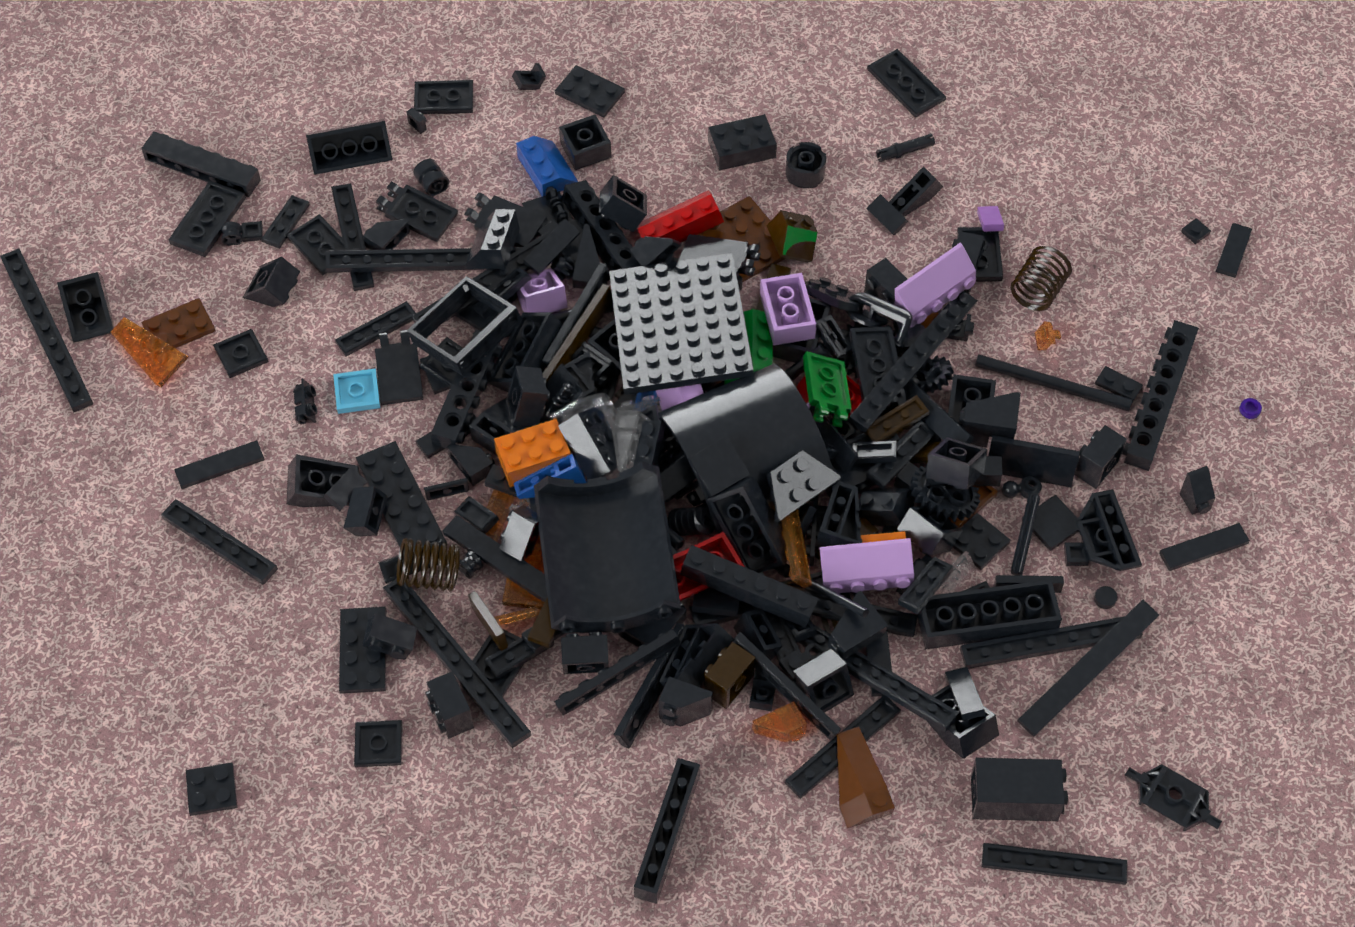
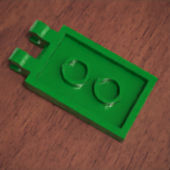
(827, 387)

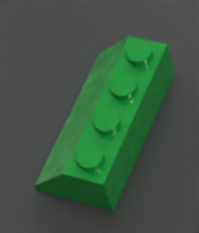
(759, 340)

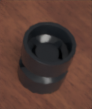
(431, 177)

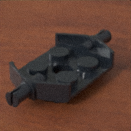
(1186, 811)

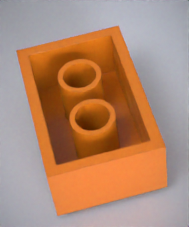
(530, 450)

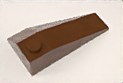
(860, 782)

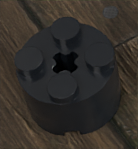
(805, 165)

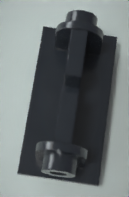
(304, 395)

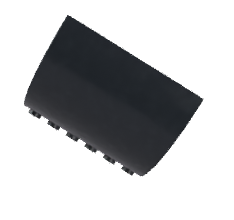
(760, 417)

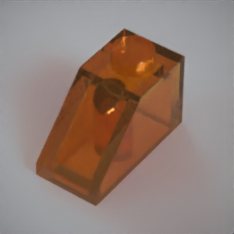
(781, 724)

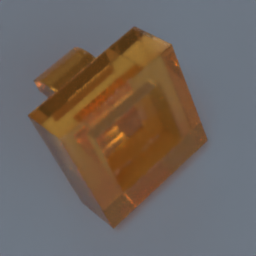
(1046, 336)

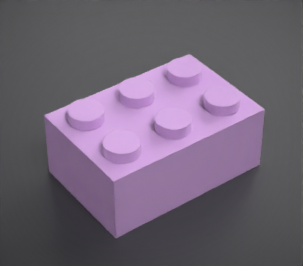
(787, 309)

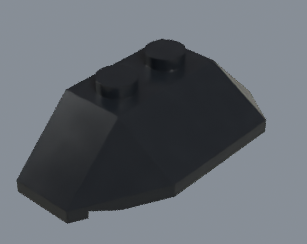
(1106, 533)

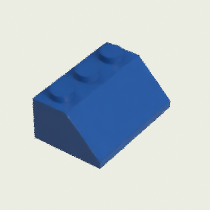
(544, 164)

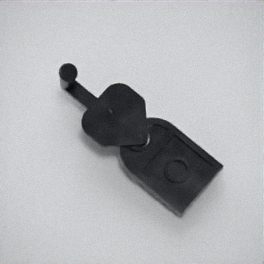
(853, 305)

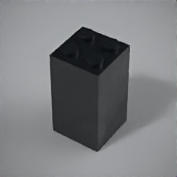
(1018, 789)

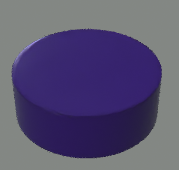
(1250, 408)

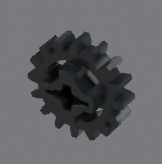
(934, 374)

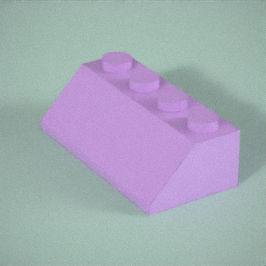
(936, 284)
(867, 566)

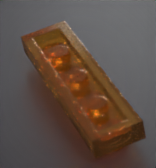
(796, 551)

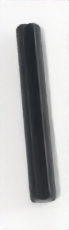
(1025, 534)

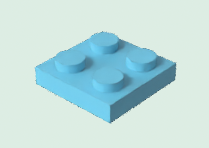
(356, 391)

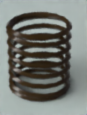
(1060, 280)
(453, 555)

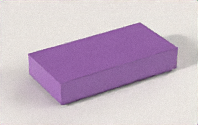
(990, 218)

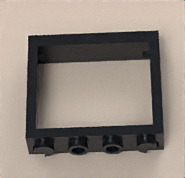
(483, 343)

